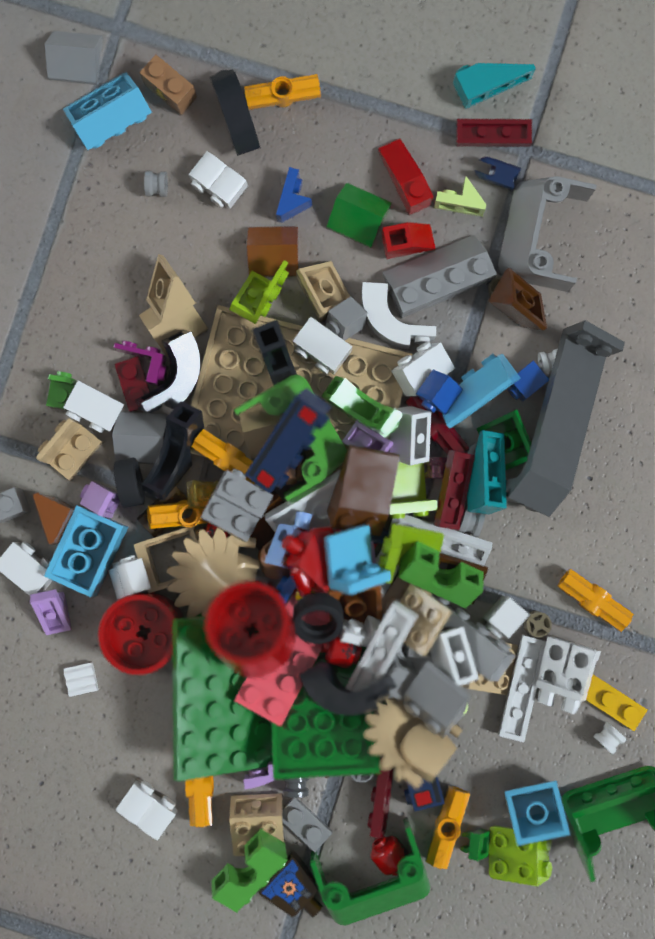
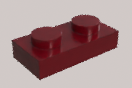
(132, 381)

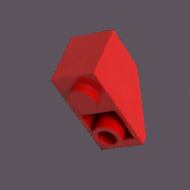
(407, 239)

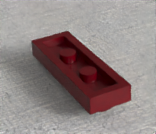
(493, 132)
(454, 490)
(381, 797)

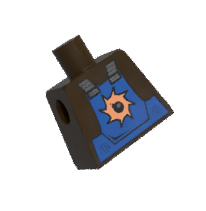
(293, 888)

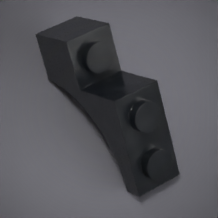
(175, 458)

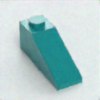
(487, 80)
(488, 476)

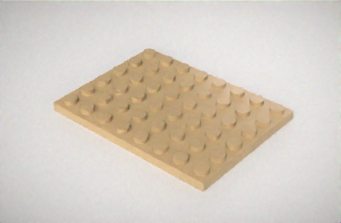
(237, 372)

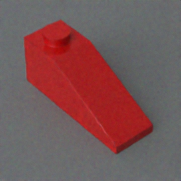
(406, 176)

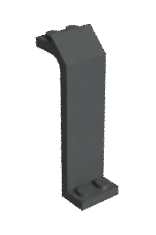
(563, 418)

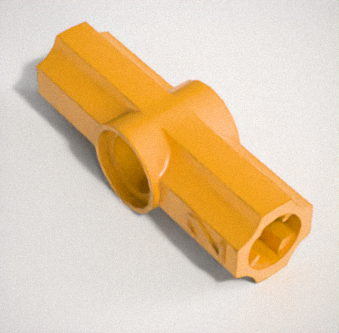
(266, 93)
(223, 454)
(171, 515)
(595, 600)
(200, 800)
(443, 842)

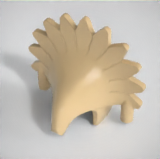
(209, 569)
(408, 743)

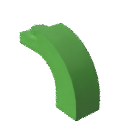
(361, 407)

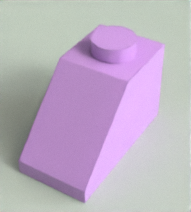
(99, 499)

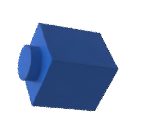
(531, 380)
(438, 392)

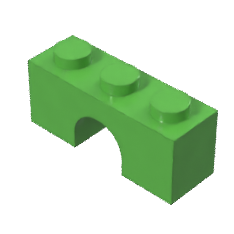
(456, 585)
(237, 886)

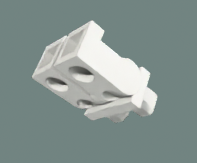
(566, 672)

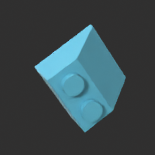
(536, 813)

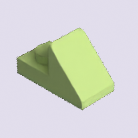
(468, 202)

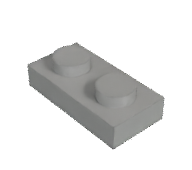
(305, 824)

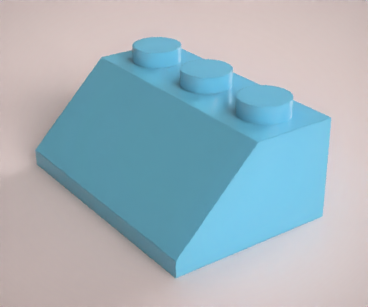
(107, 111)
(481, 387)
(86, 551)

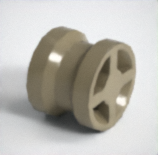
(541, 626)

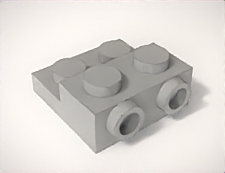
(236, 505)

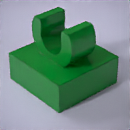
(478, 845)

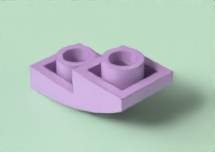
(258, 777)

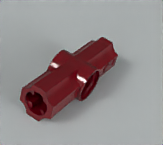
(446, 438)

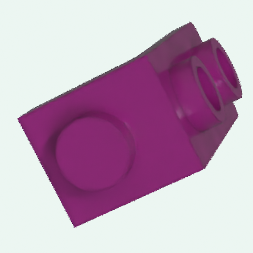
(157, 369)

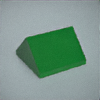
(358, 214)
(516, 438)

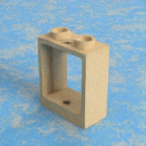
(143, 551)

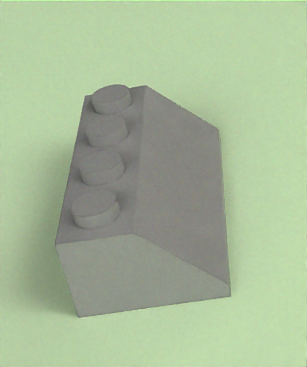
(439, 276)

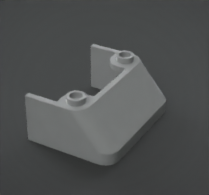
(524, 225)

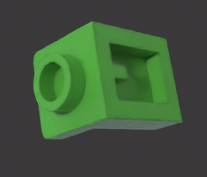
(60, 389)

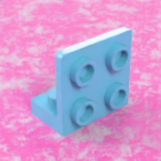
(351, 561)

